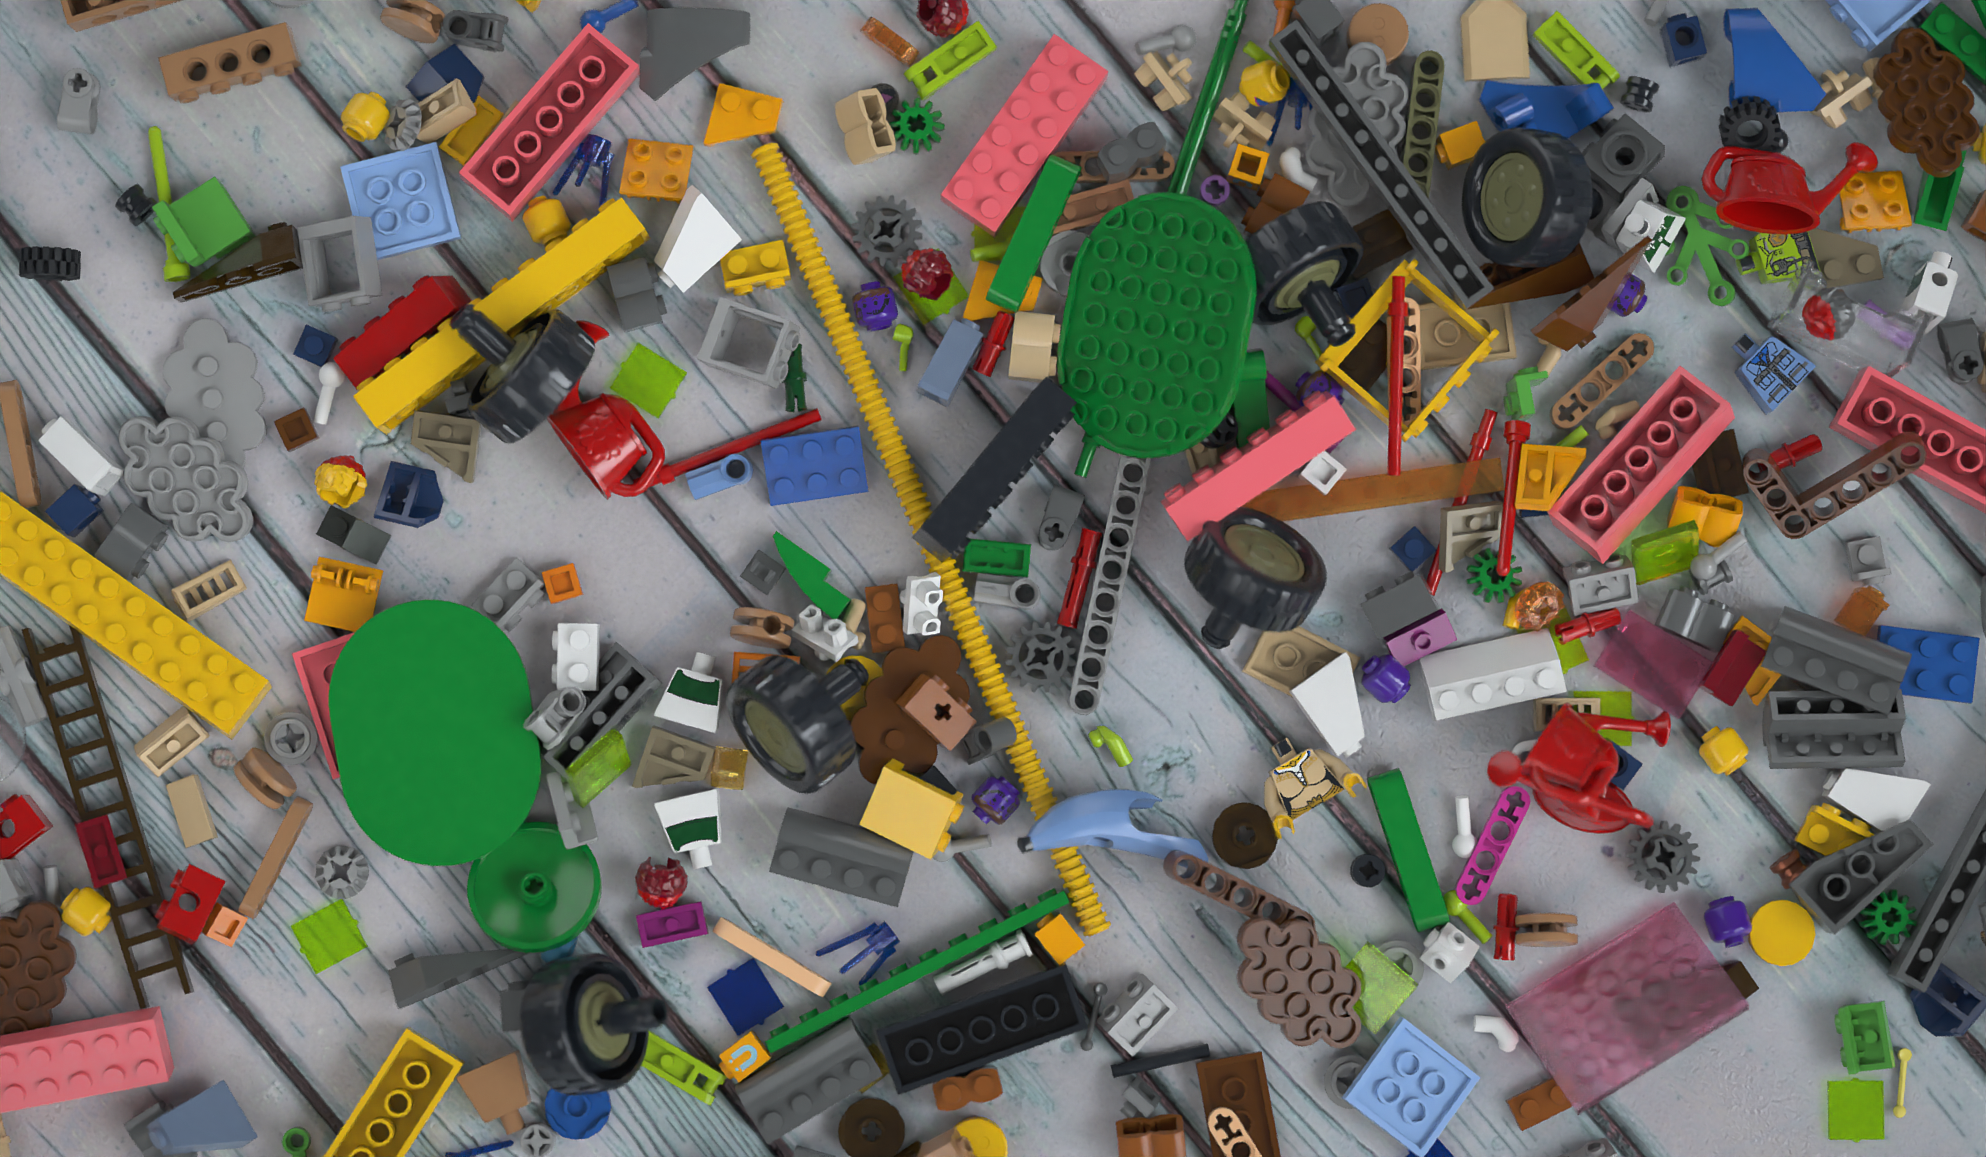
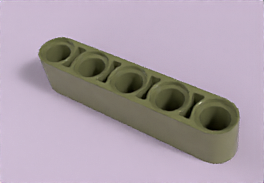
(1423, 116)

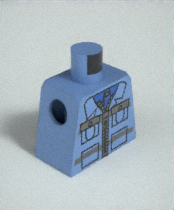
(1770, 370)

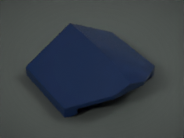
(442, 70)
(409, 496)
(1948, 1004)

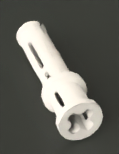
(997, 956)

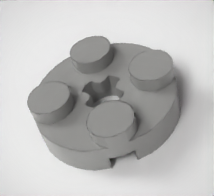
(1054, 259)

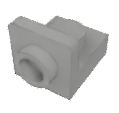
(1866, 560)

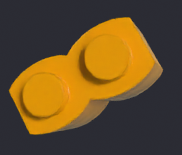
(1713, 513)

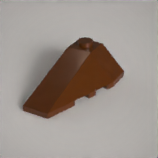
(1523, 283)
(1588, 308)

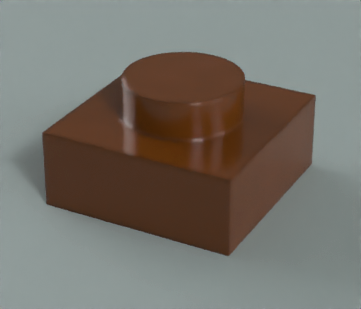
(296, 429)

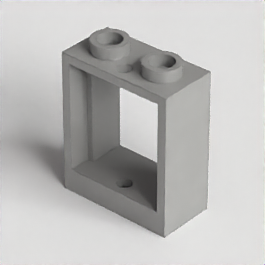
(315, 265)
(721, 332)

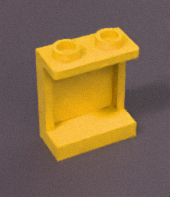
(911, 811)

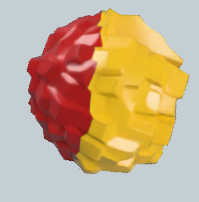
(340, 481)

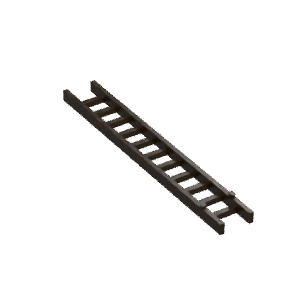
(128, 803)

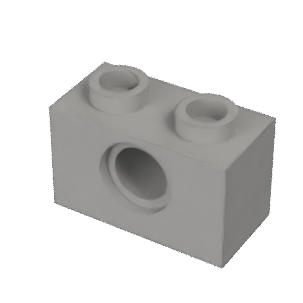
(13, 886)

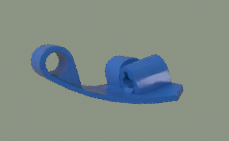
(1767, 65)
(1546, 108)

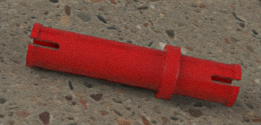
(1078, 582)

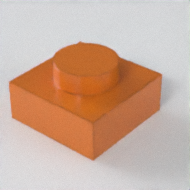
(562, 583)
(224, 924)

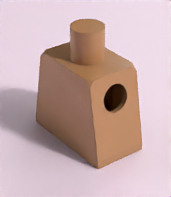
(499, 1090)

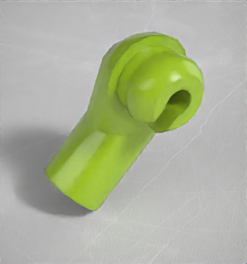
(1115, 743)

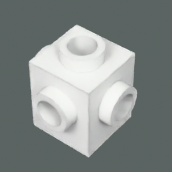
(1448, 951)

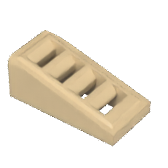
(202, 580)
(1539, 715)

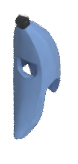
(1104, 821)

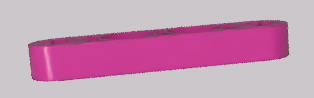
(1497, 848)

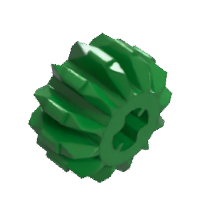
(913, 115)
(1484, 581)
(1891, 928)

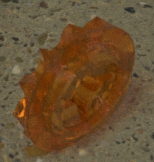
(1532, 599)

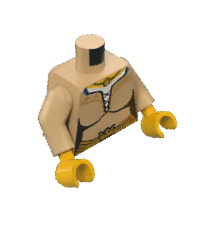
(1303, 783)

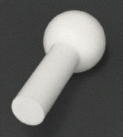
(331, 377)
(1464, 841)

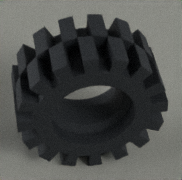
(1746, 112)
(49, 263)

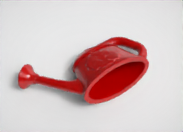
(1770, 189)
(602, 437)
(1577, 755)
(1605, 815)

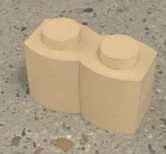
(865, 126)
(1033, 346)

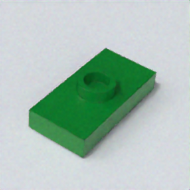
(997, 558)

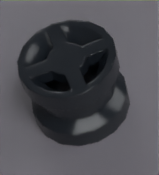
(1639, 94)
(136, 204)
(1227, 433)
(1361, 870)

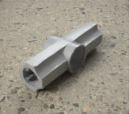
(19, 681)

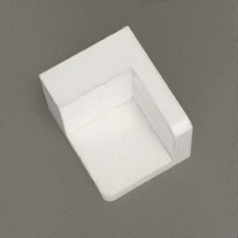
(1322, 472)

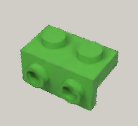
(1519, 399)
(1865, 1037)

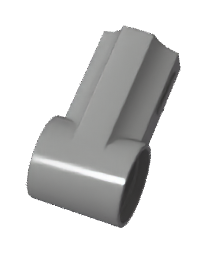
(1003, 591)

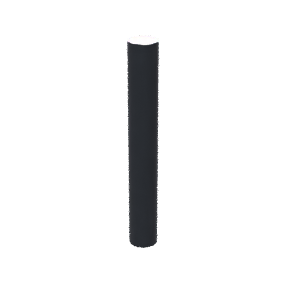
(1160, 1060)

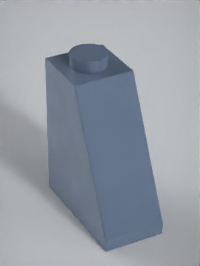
(950, 362)
(203, 1124)

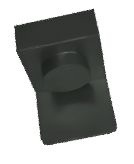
(353, 534)

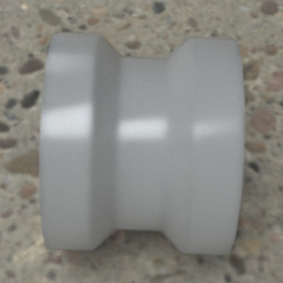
(534, 1144)

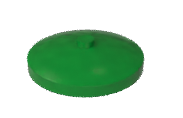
(534, 890)

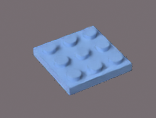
(405, 198)
(1411, 1087)

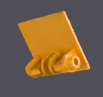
(656, 170)
(1874, 202)
(342, 594)

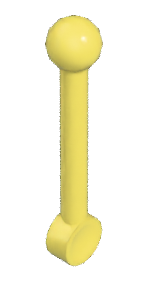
(1903, 1055)

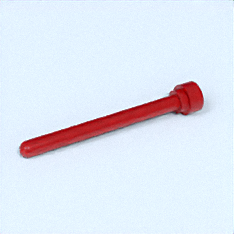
(1516, 433)

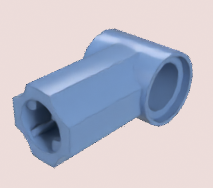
(716, 476)

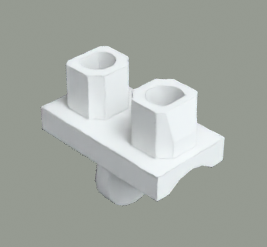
(921, 604)
(824, 635)

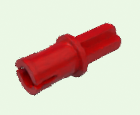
(993, 344)
(1794, 452)
(1587, 625)
(1506, 927)

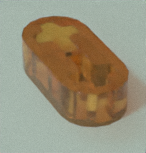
(889, 41)

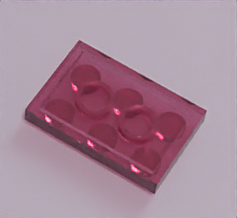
(1653, 664)

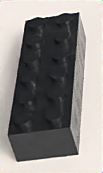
(998, 465)
(981, 1028)

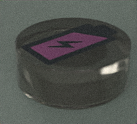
(889, 96)

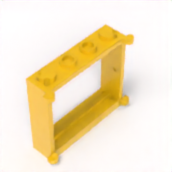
(1367, 317)

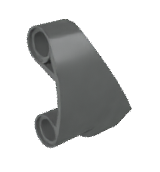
(686, 40)

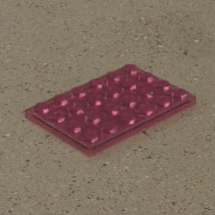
(1626, 1007)

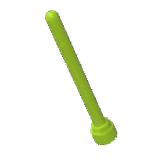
(173, 270)

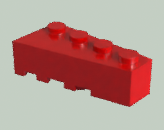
(406, 323)

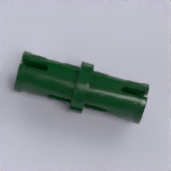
(795, 382)

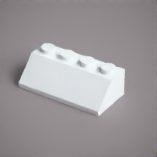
(1492, 674)

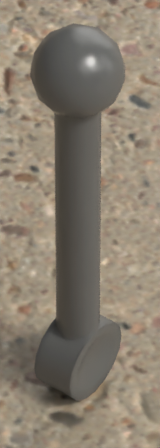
(1100, 990)

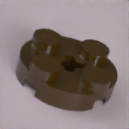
(1227, 827)
(858, 1116)

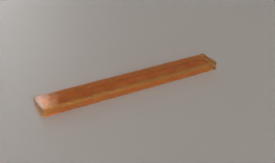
(1382, 491)

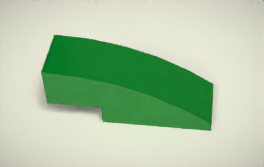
(1937, 198)
(811, 577)

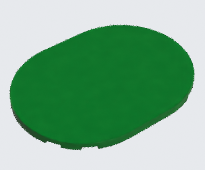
(1156, 325)
(434, 733)

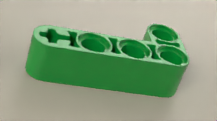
(1250, 403)

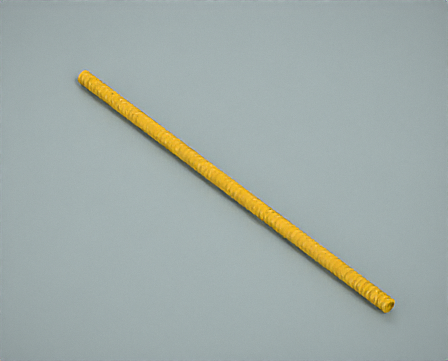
(918, 511)

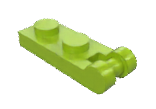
(1574, 51)
(951, 60)
(681, 1068)

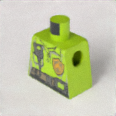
(1777, 256)

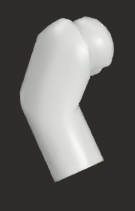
(1292, 169)
(1502, 1030)

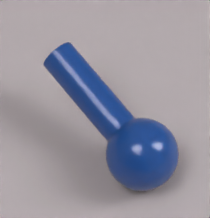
(599, 18)

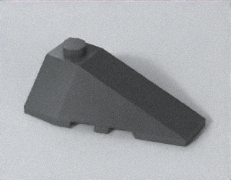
(1849, 879)
(428, 975)

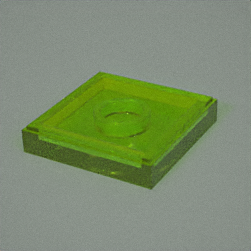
(1665, 552)
(598, 767)
(1382, 985)

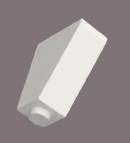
(693, 241)
(81, 456)
(1333, 705)
(1874, 797)

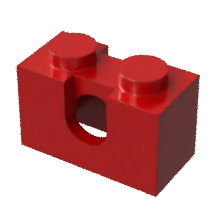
(28, 821)
(203, 888)

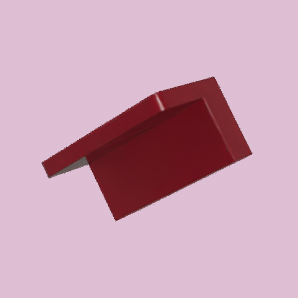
(1732, 668)
(101, 851)

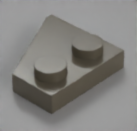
(449, 440)

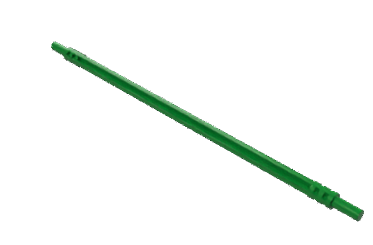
(1192, 144)

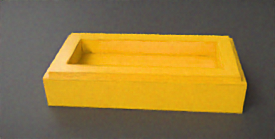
(468, 137)

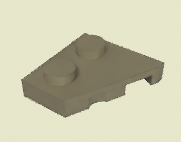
(1845, 259)
(1467, 530)
(672, 759)

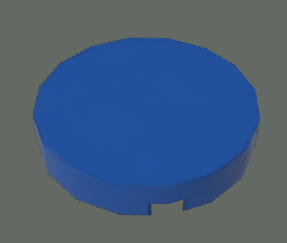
(577, 1115)

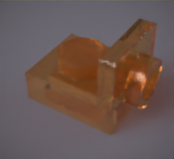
(1862, 609)

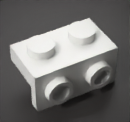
(576, 656)

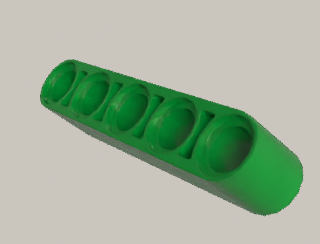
(1033, 233)
(1408, 850)

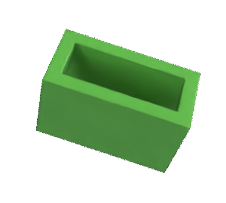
(203, 223)

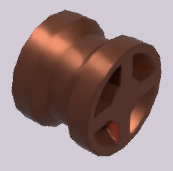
(1788, 867)

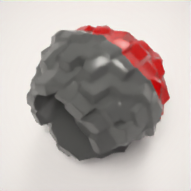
(1828, 314)

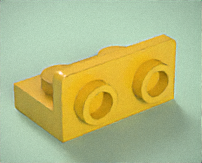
(755, 267)
(1828, 832)

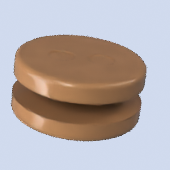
(413, 19)
(1381, 26)
(763, 629)
(264, 778)
(1548, 930)

